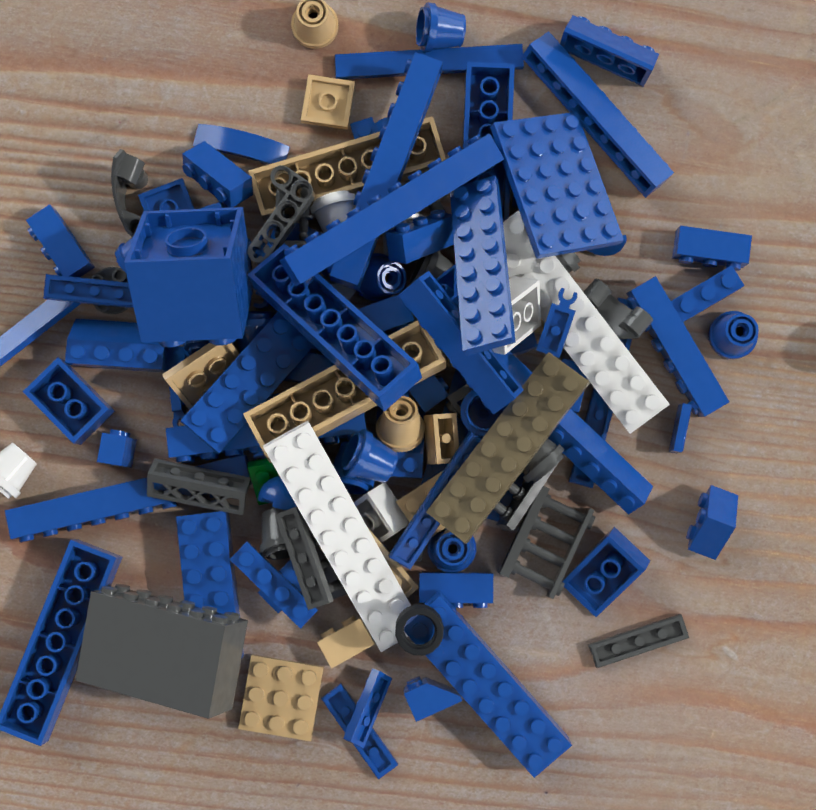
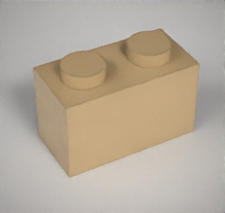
(441, 437)
(345, 641)

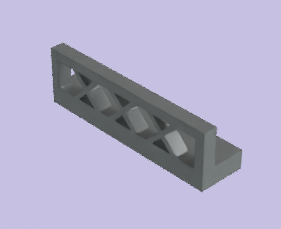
(197, 482)

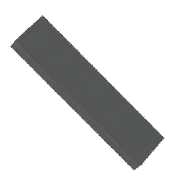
(638, 641)

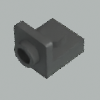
(455, 397)

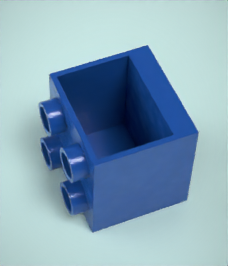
(190, 275)

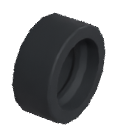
(433, 643)

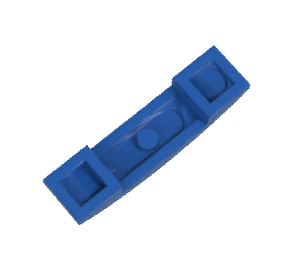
(242, 144)

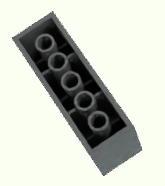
(162, 650)

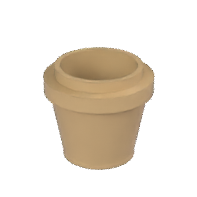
(318, 31)
(401, 426)

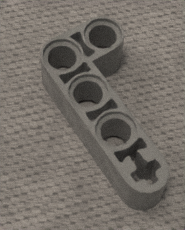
(276, 219)

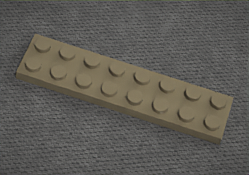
(507, 447)

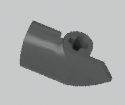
(126, 172)
(622, 320)

